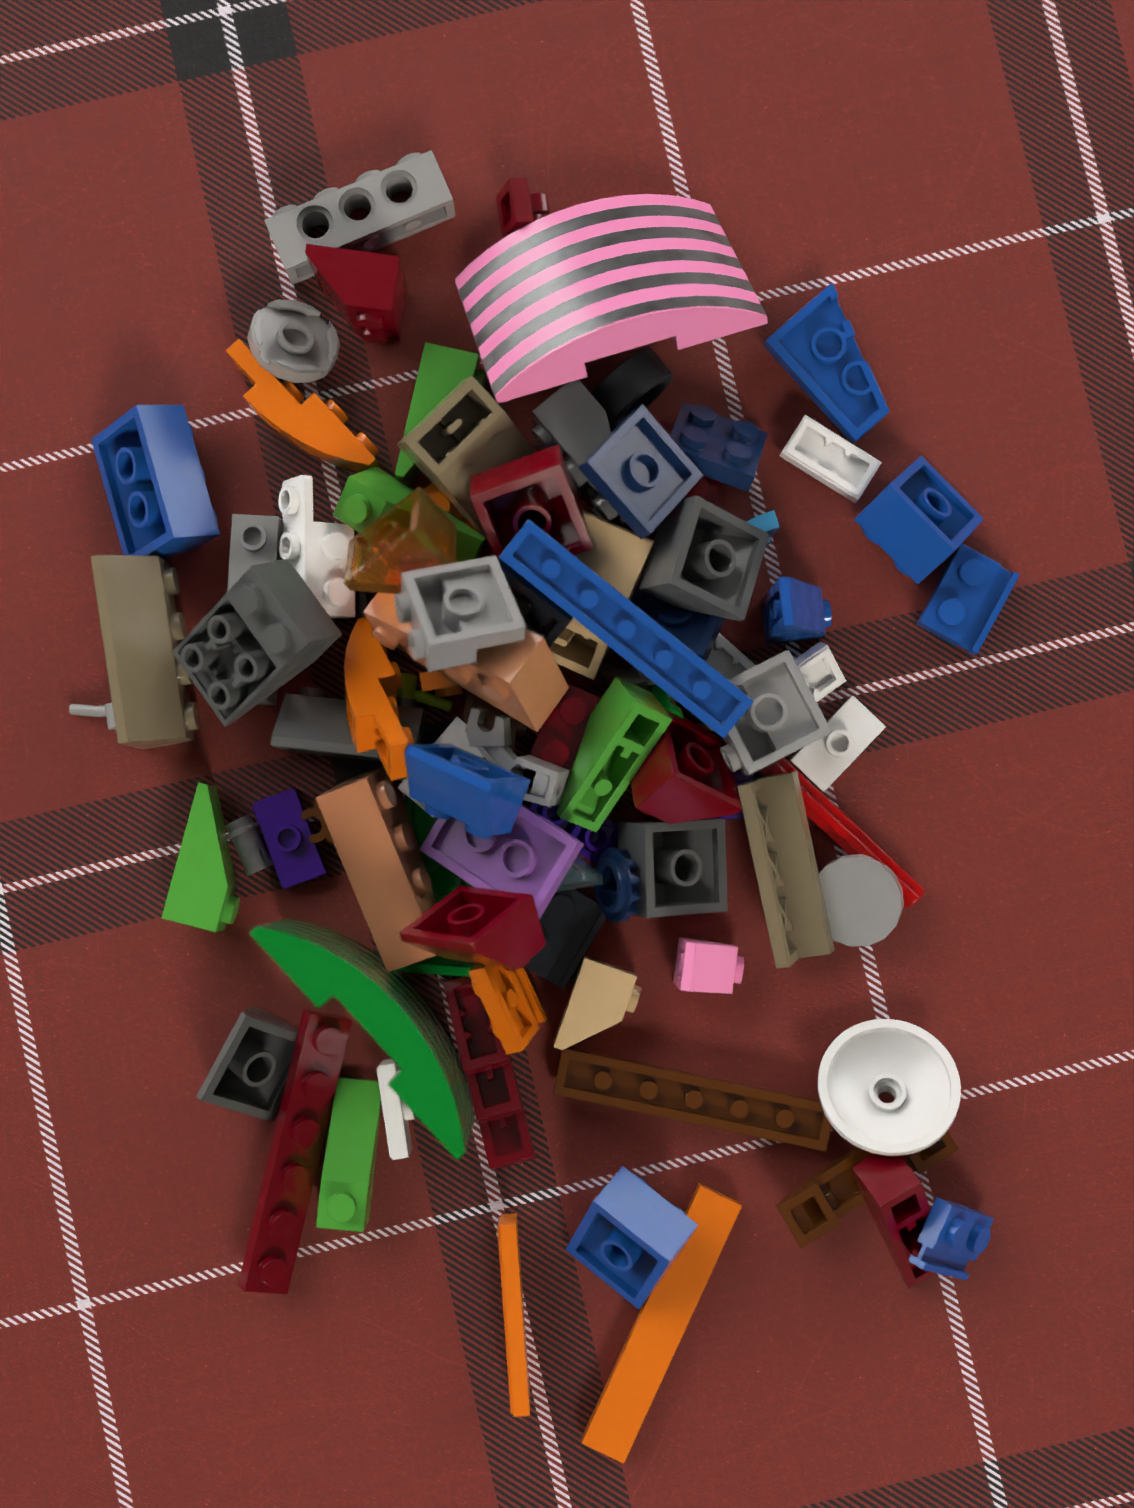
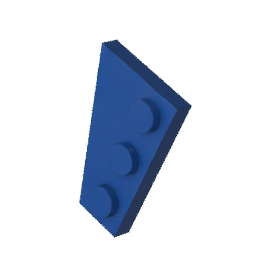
(826, 362)

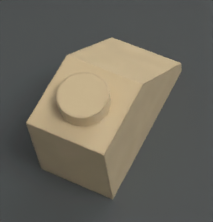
(596, 1001)

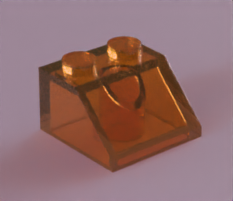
(403, 539)

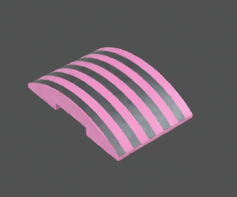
(602, 285)

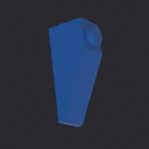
(794, 612)

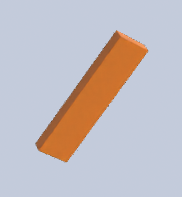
(514, 1315)

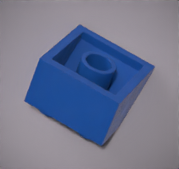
(918, 520)
(465, 788)
(630, 1236)

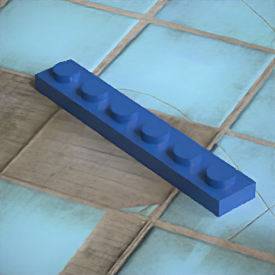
(626, 628)

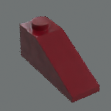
(898, 1208)

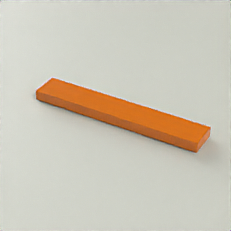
(660, 1328)

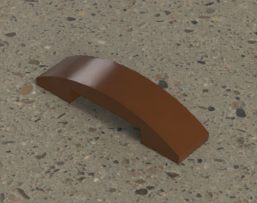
(834, 1191)

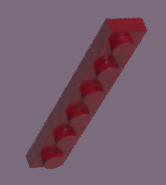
(294, 1153)

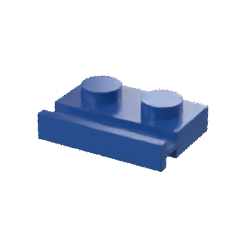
(967, 599)
(952, 1238)

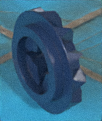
(620, 885)

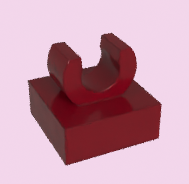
(519, 207)

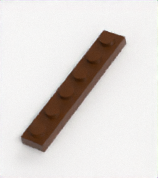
(692, 1098)

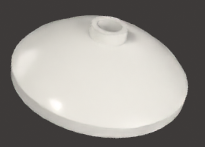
(894, 1060)

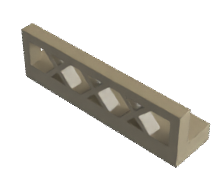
(786, 868)

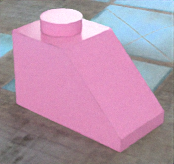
(707, 966)

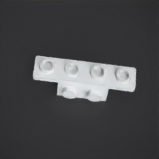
(315, 548)

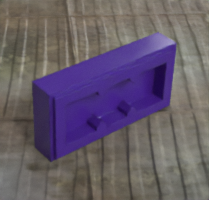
(288, 838)

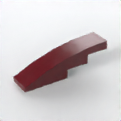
(489, 1079)

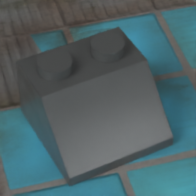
(705, 560)
(678, 865)

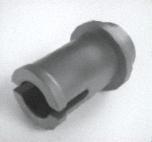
(248, 844)

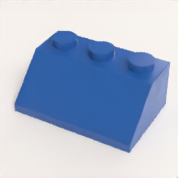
(155, 482)

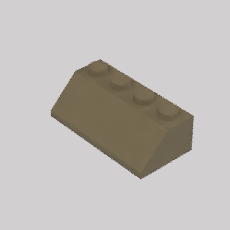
(138, 642)

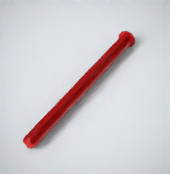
(844, 830)

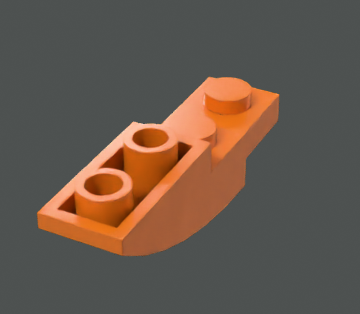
(310, 425)
(373, 700)

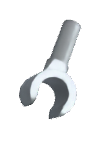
(95, 711)

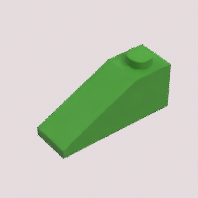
(437, 376)
(374, 492)
(611, 752)
(204, 871)
(350, 1156)

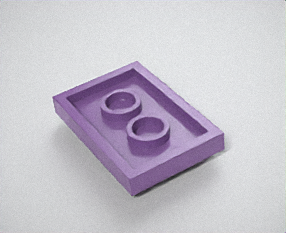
(525, 861)

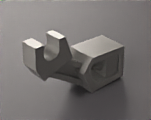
(493, 744)

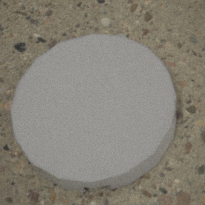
(293, 341)
(861, 899)

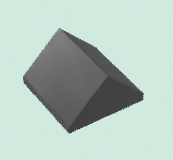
(252, 1065)

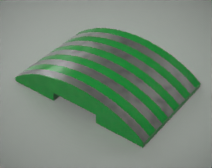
(390, 1010)

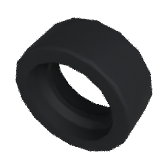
(632, 383)

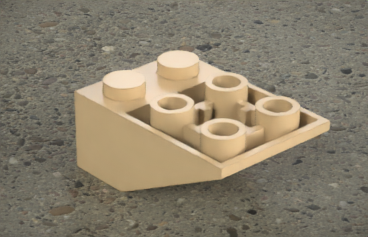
(619, 560)

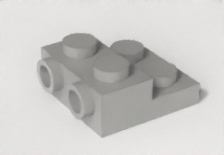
(457, 611)
(778, 720)

